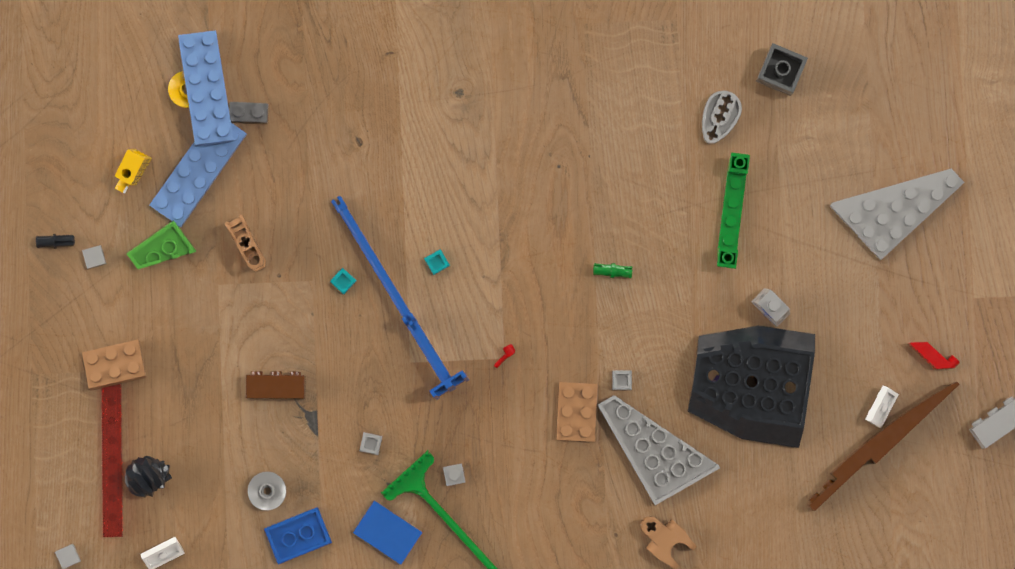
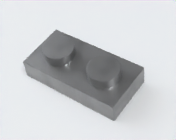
(248, 112)

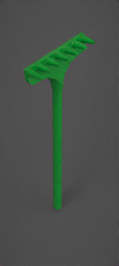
(413, 482)

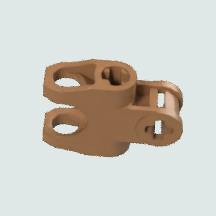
(242, 234)
(664, 538)

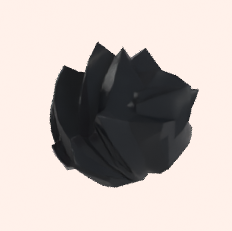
(146, 476)

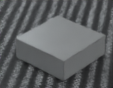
(94, 257)
(622, 380)
(371, 443)
(68, 556)

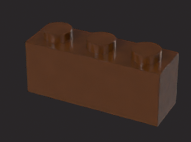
(275, 385)

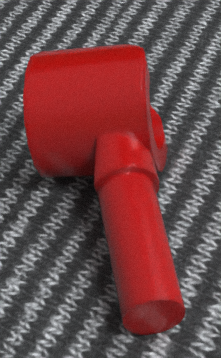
(509, 351)

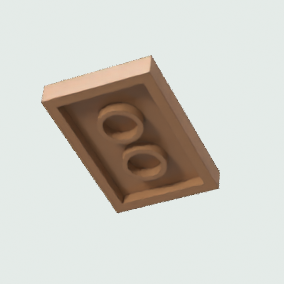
(114, 365)
(576, 412)

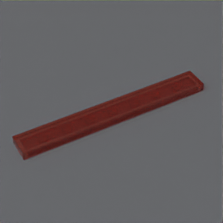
(112, 461)

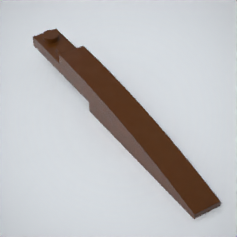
(879, 444)

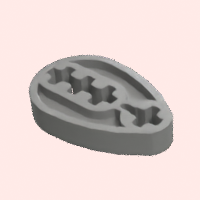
(711, 109)

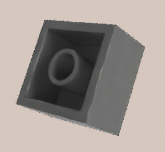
(781, 69)

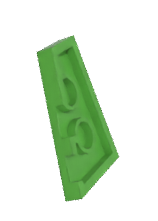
(161, 246)

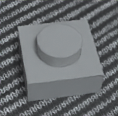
(454, 474)

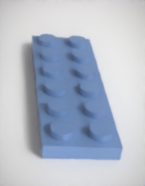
(205, 88)
(194, 177)

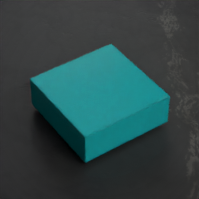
(437, 262)
(343, 281)

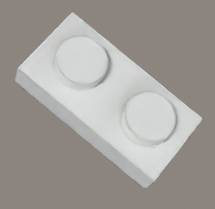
(881, 406)
(162, 553)

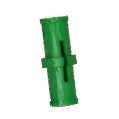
(612, 270)

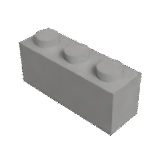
(995, 425)

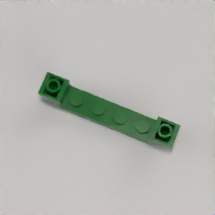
(732, 210)

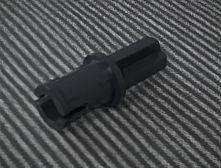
(55, 241)

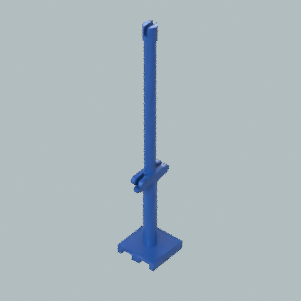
(447, 382)

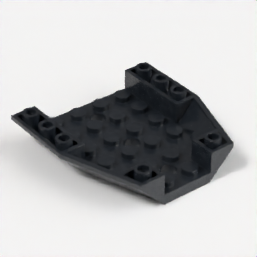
(762, 411)

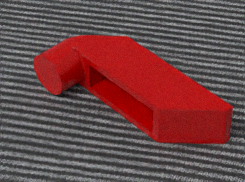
(933, 357)

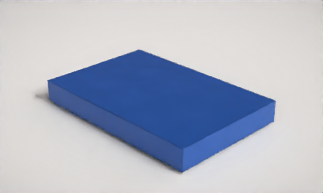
(387, 532)
(298, 535)

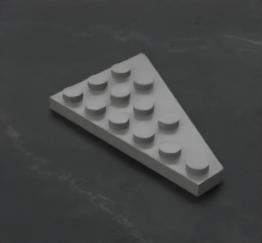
(891, 213)
(657, 456)

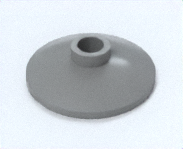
(257, 495)

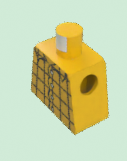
(136, 163)

